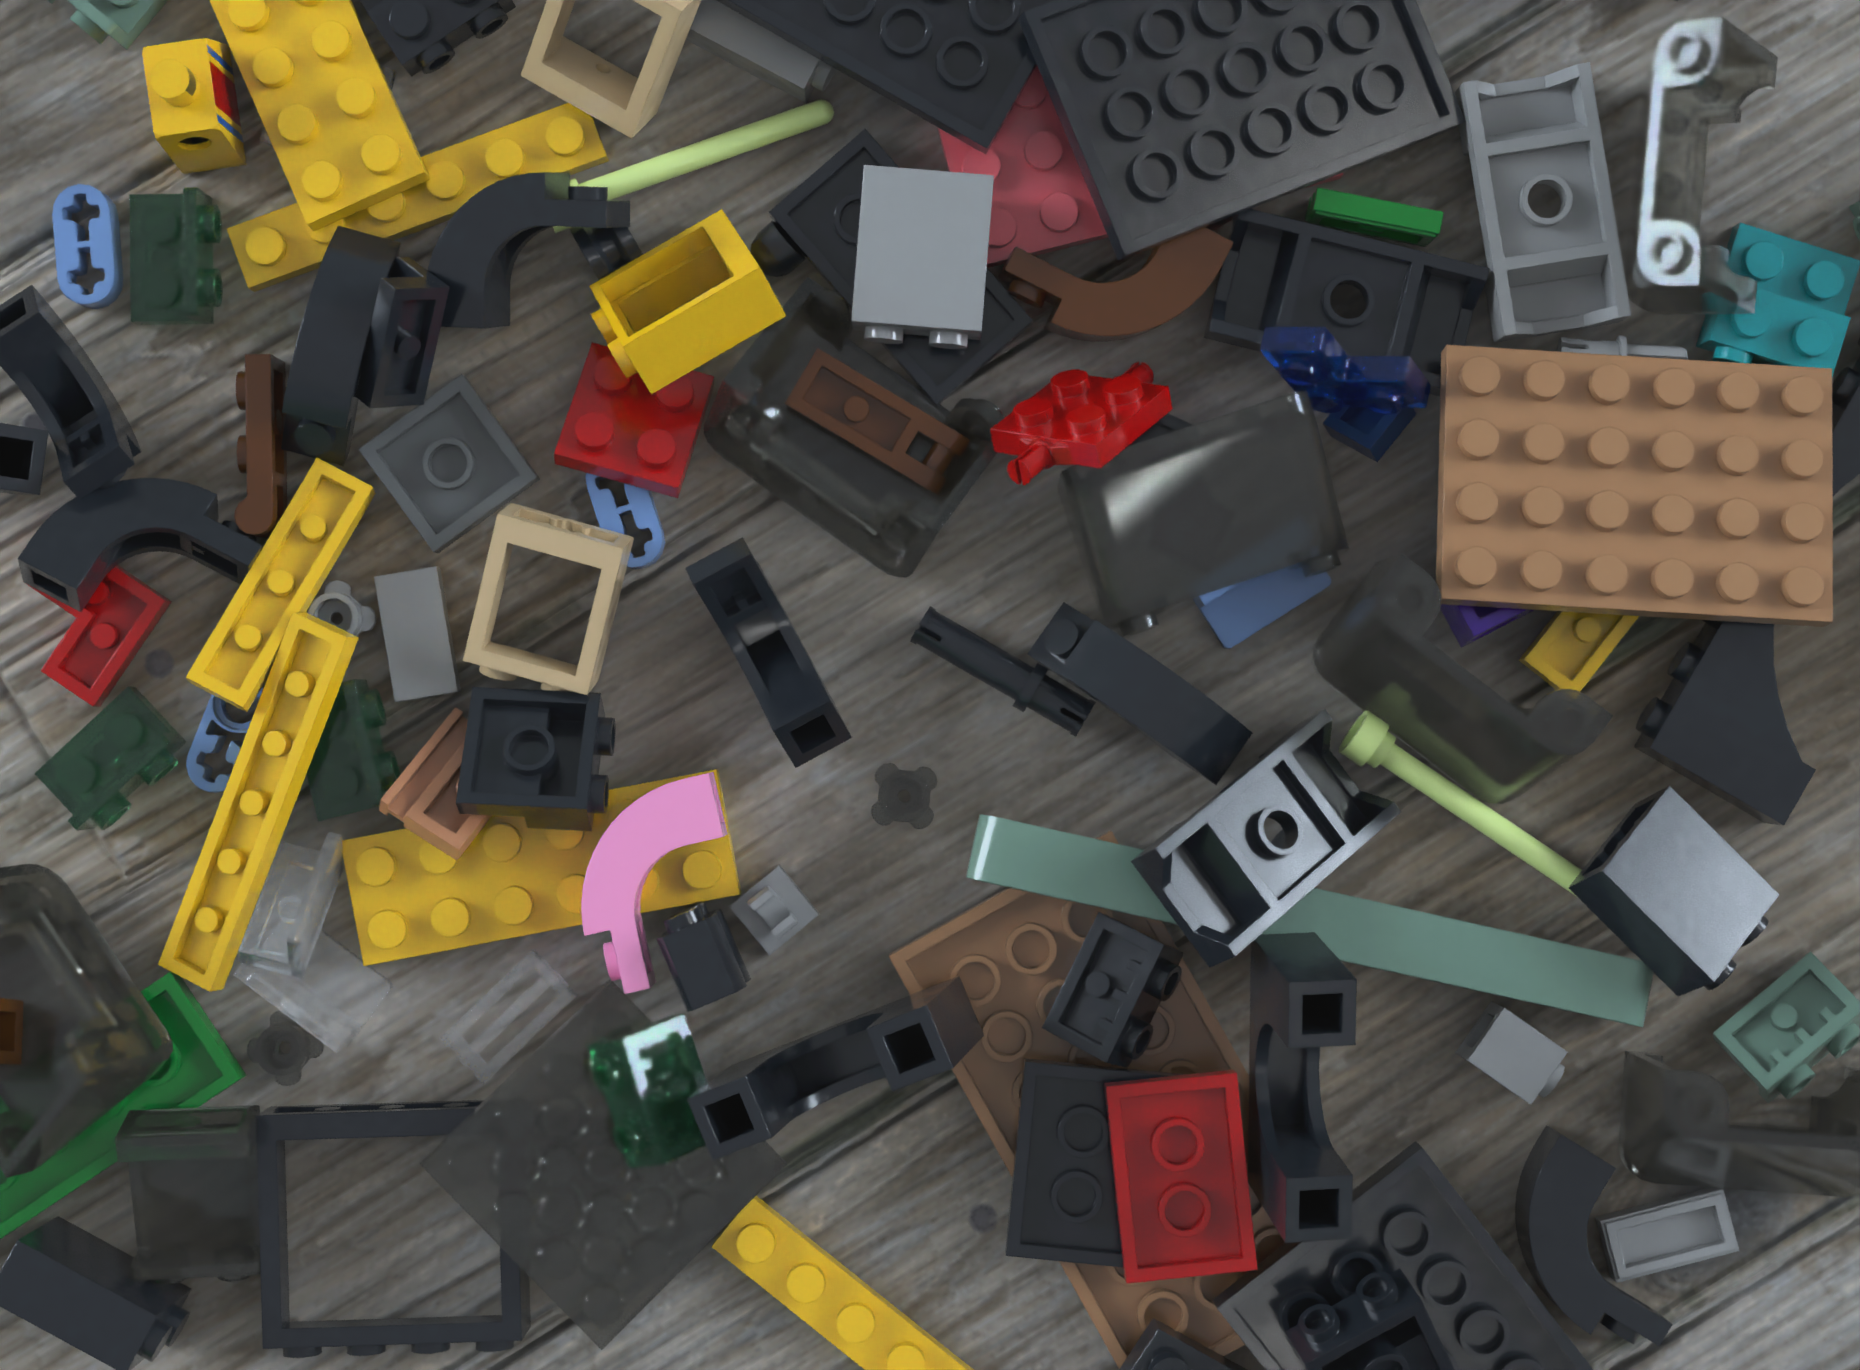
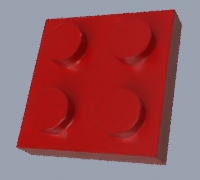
(628, 432)

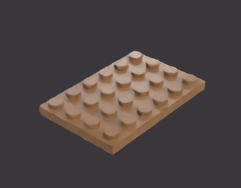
(1635, 486)

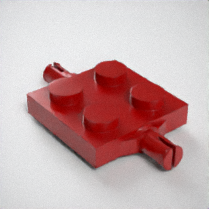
(1080, 420)

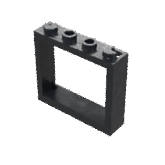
(365, 1336)

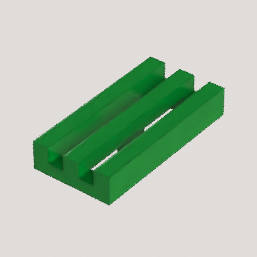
(1373, 217)

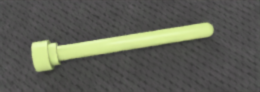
(711, 150)
(1373, 744)

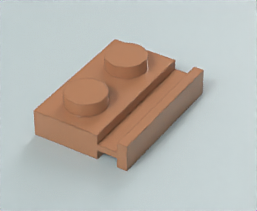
(428, 790)

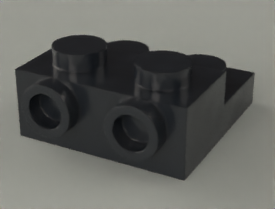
(428, 30)
(536, 757)
(1371, 1330)

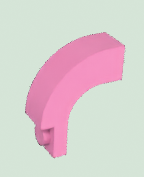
(626, 853)

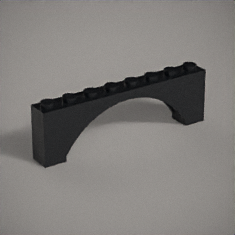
(1723, 705)

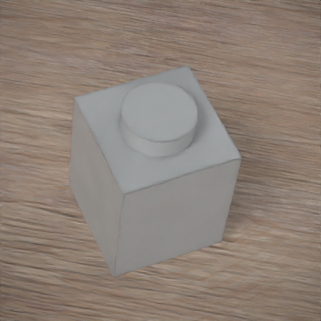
(1513, 1053)

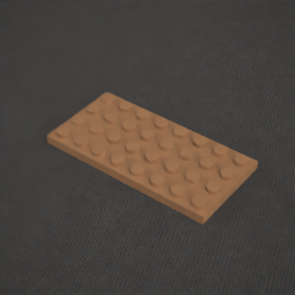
(1012, 966)

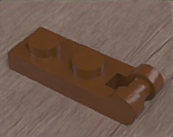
(875, 420)
(259, 452)

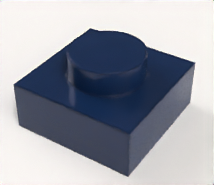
(1367, 430)

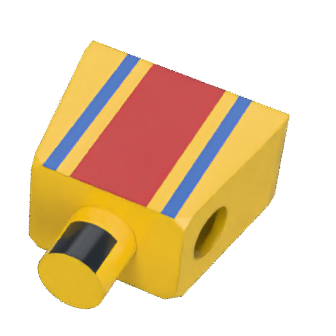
(194, 97)

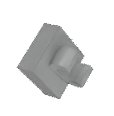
(774, 910)

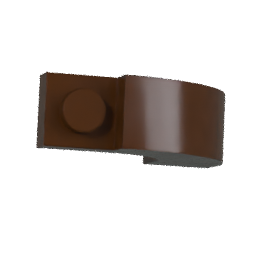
(1122, 309)

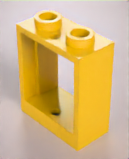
(671, 278)

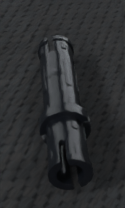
(1003, 671)

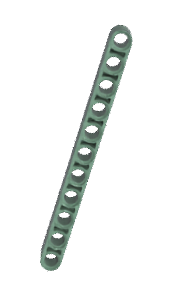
(1350, 926)

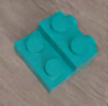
(1796, 307)

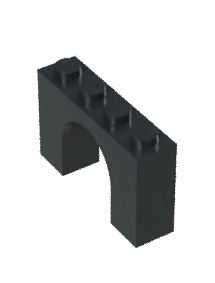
(1297, 1005)
(894, 1042)

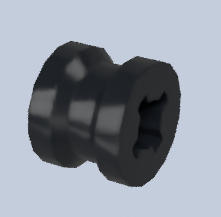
(606, 247)

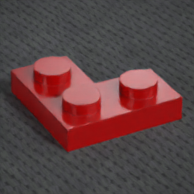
(104, 635)

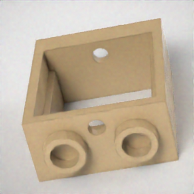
(595, 83)
(562, 539)

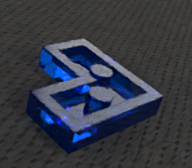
(1318, 364)

